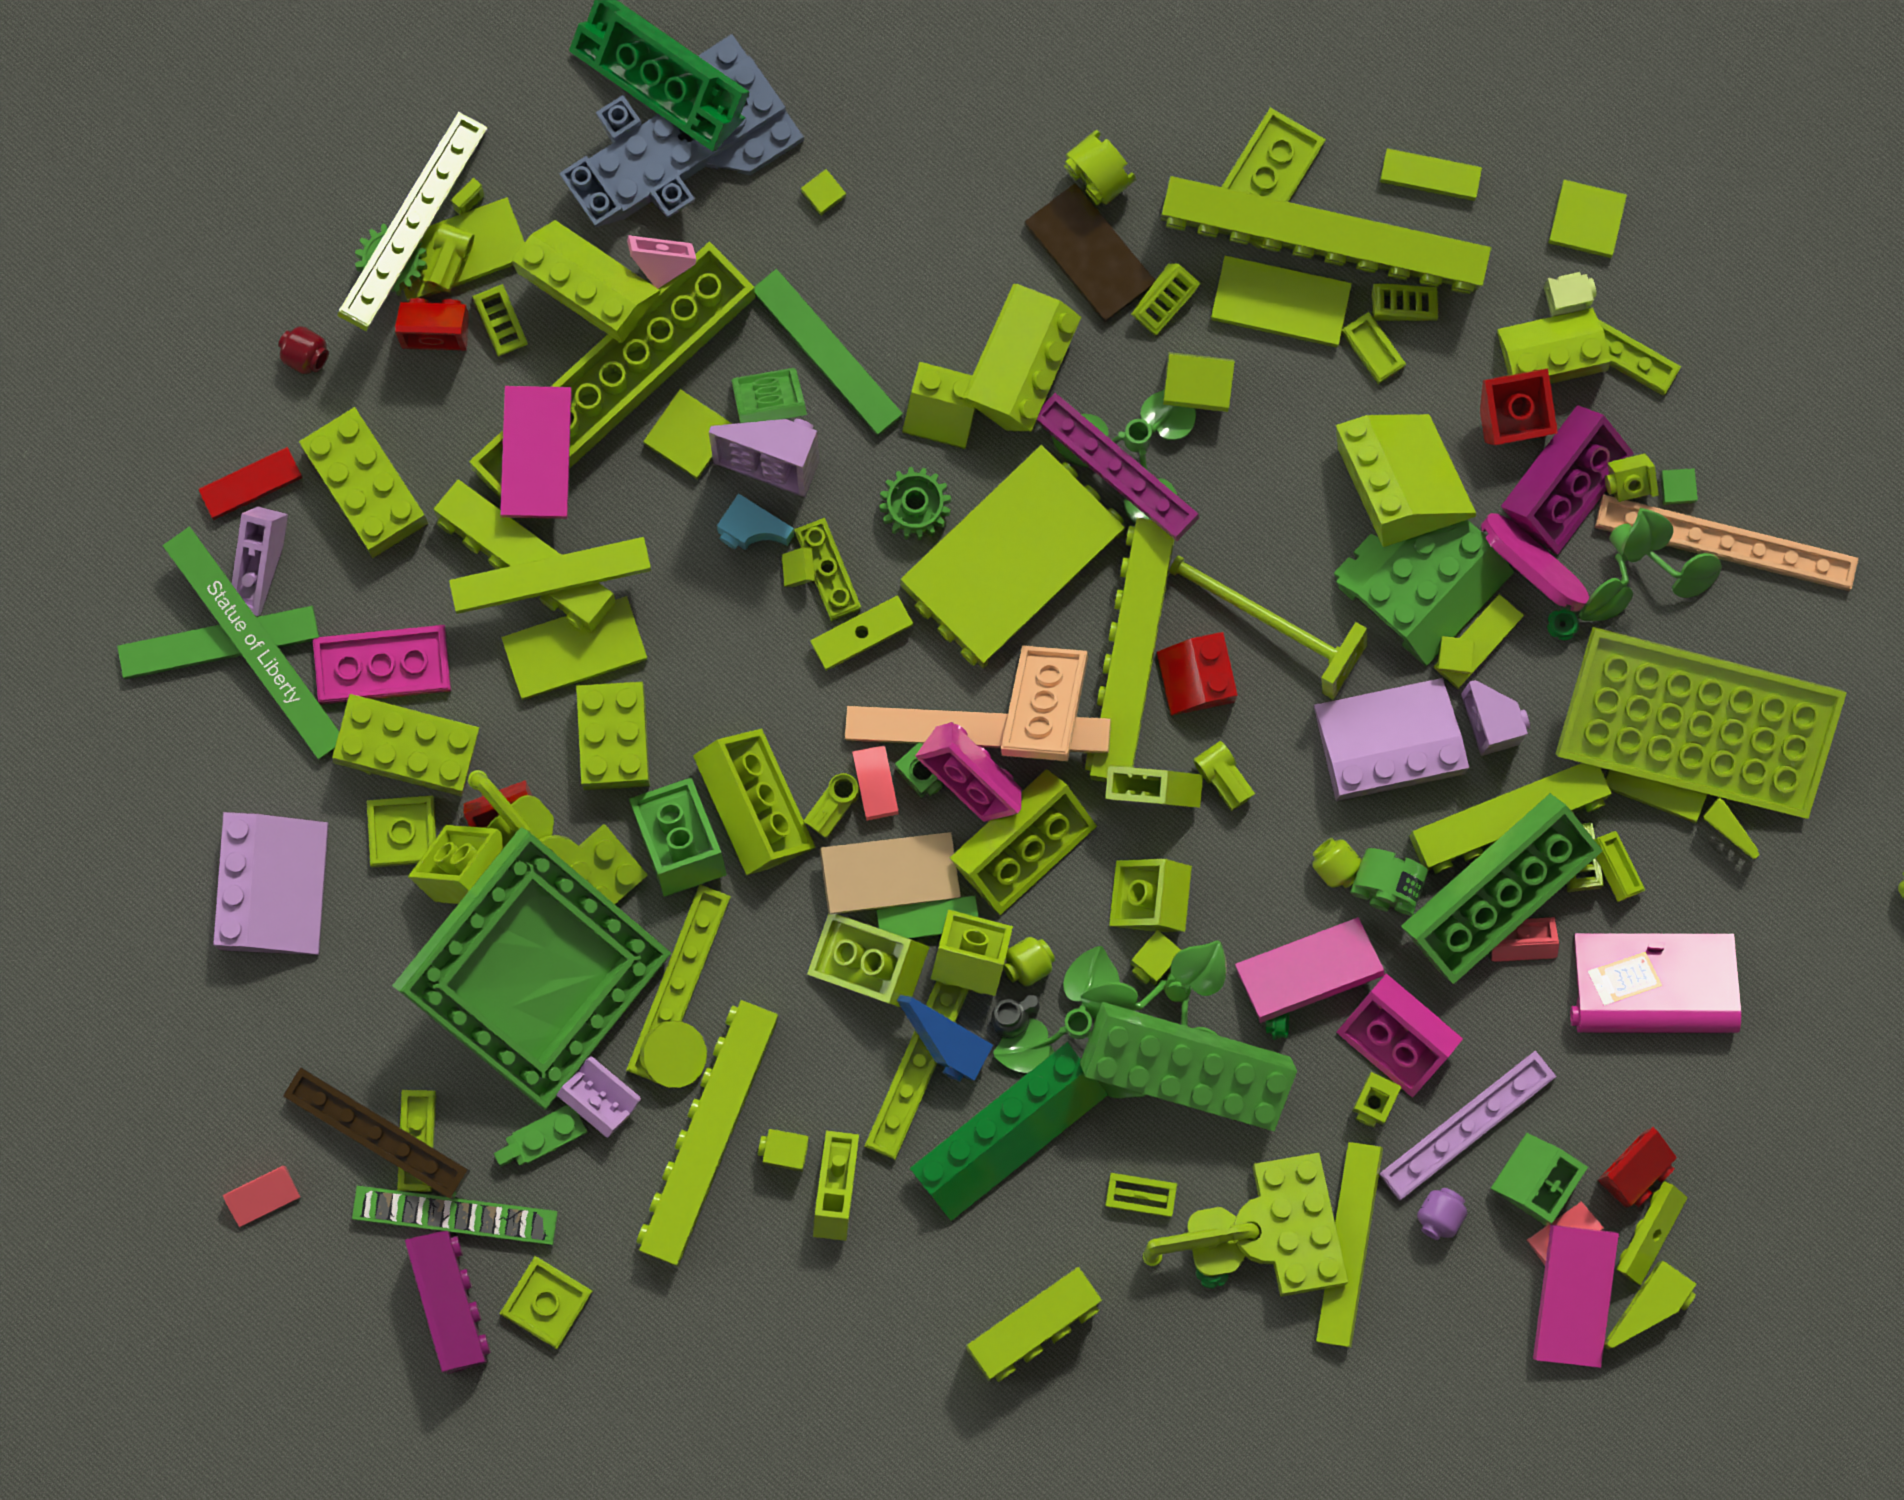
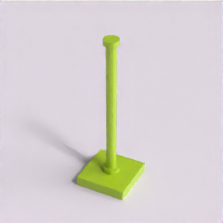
(1341, 658)

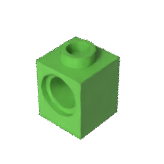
(905, 768)

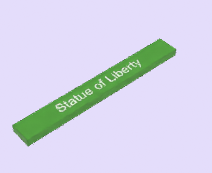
(253, 642)

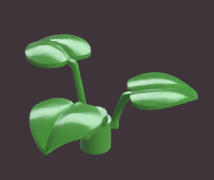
(1169, 421)
(1633, 542)
(1193, 968)
(1034, 1046)

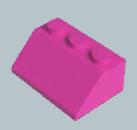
(970, 773)
(1399, 1035)

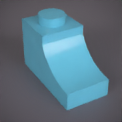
(749, 523)

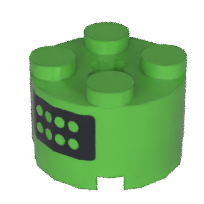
(1389, 881)

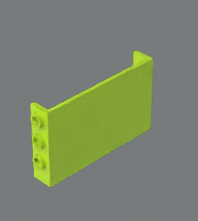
(1011, 555)

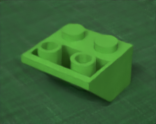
(1539, 1178)

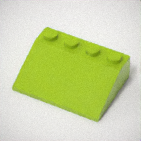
(1402, 475)

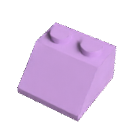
(1494, 718)

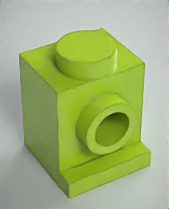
(1631, 478)
(1384, 1091)

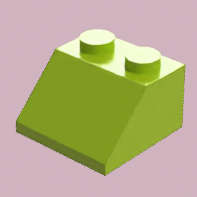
(938, 406)
(1150, 895)
(971, 953)

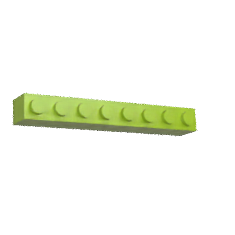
(1133, 644)
(708, 1134)

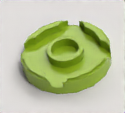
(673, 1054)

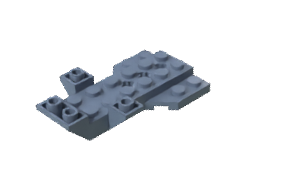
(651, 162)

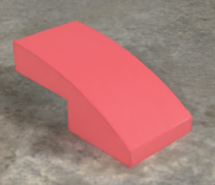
(875, 783)

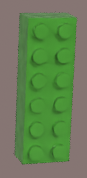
(1502, 888)
(1188, 1066)

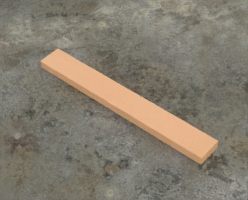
(1739, 545)
(984, 729)

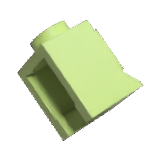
(1569, 293)

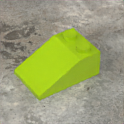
(867, 959)

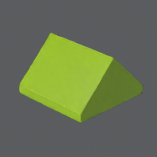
(1198, 382)

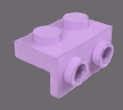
(599, 1097)

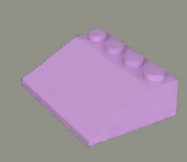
(769, 451)
(1391, 739)
(270, 884)

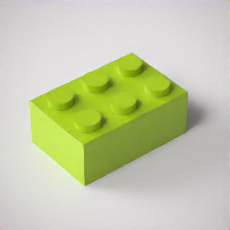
(613, 735)

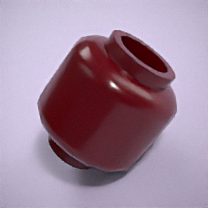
(303, 350)

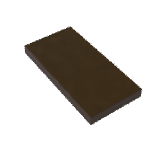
(1089, 252)

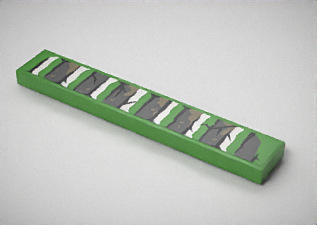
(455, 1215)

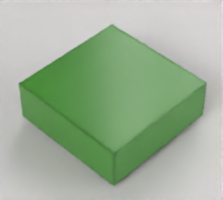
(1678, 486)

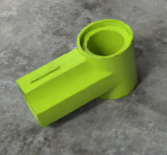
(451, 248)
(1220, 769)
(830, 807)

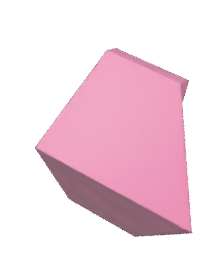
(661, 258)

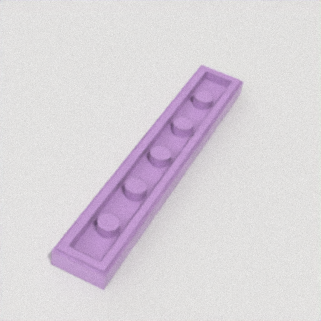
(1467, 1125)

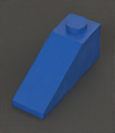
(947, 1042)

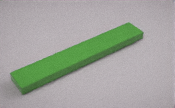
(827, 352)
(211, 644)

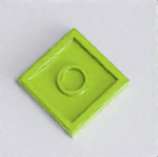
(1587, 218)
(684, 434)
(400, 830)
(546, 1302)

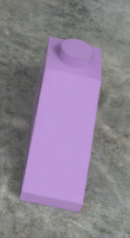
(257, 554)

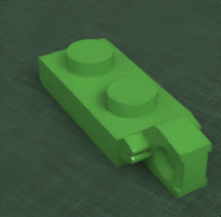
(542, 1137)

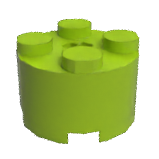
(1099, 168)

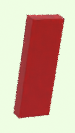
(250, 483)

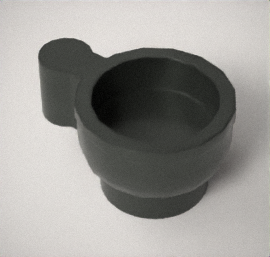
(1011, 1017)

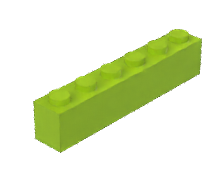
(510, 545)
(1485, 823)

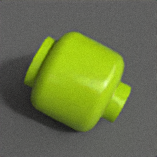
(1336, 863)
(1029, 961)

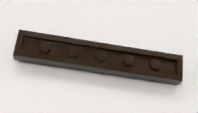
(376, 1133)

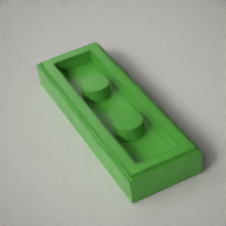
(923, 918)

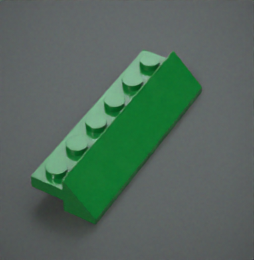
(660, 72)
(1008, 1131)

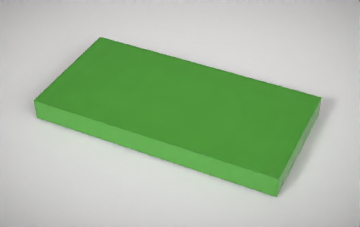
(769, 396)

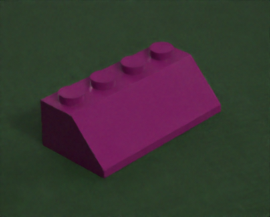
(1566, 479)
(447, 1302)

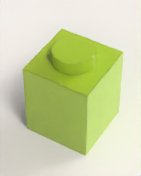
(1154, 958)
(784, 1149)

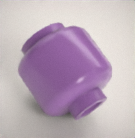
(1442, 1213)

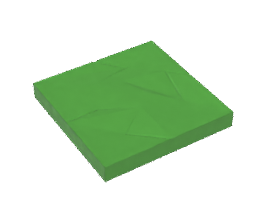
(532, 968)

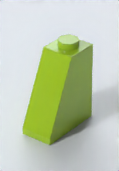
(1154, 786)

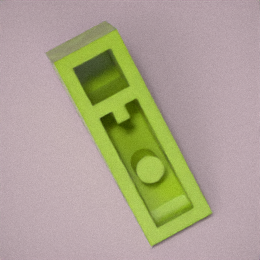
(836, 1185)
(1656, 1300)

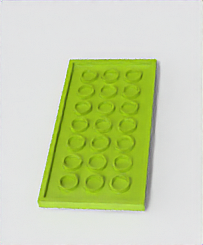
(1700, 723)

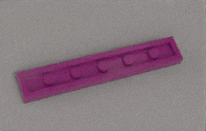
(1116, 467)

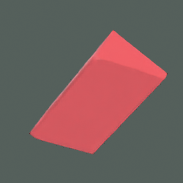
(1529, 941)
(261, 1196)
(1577, 1217)

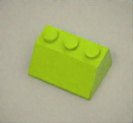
(1564, 344)
(456, 862)

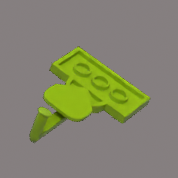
(598, 859)
(1292, 1223)

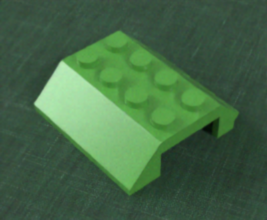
(1425, 583)

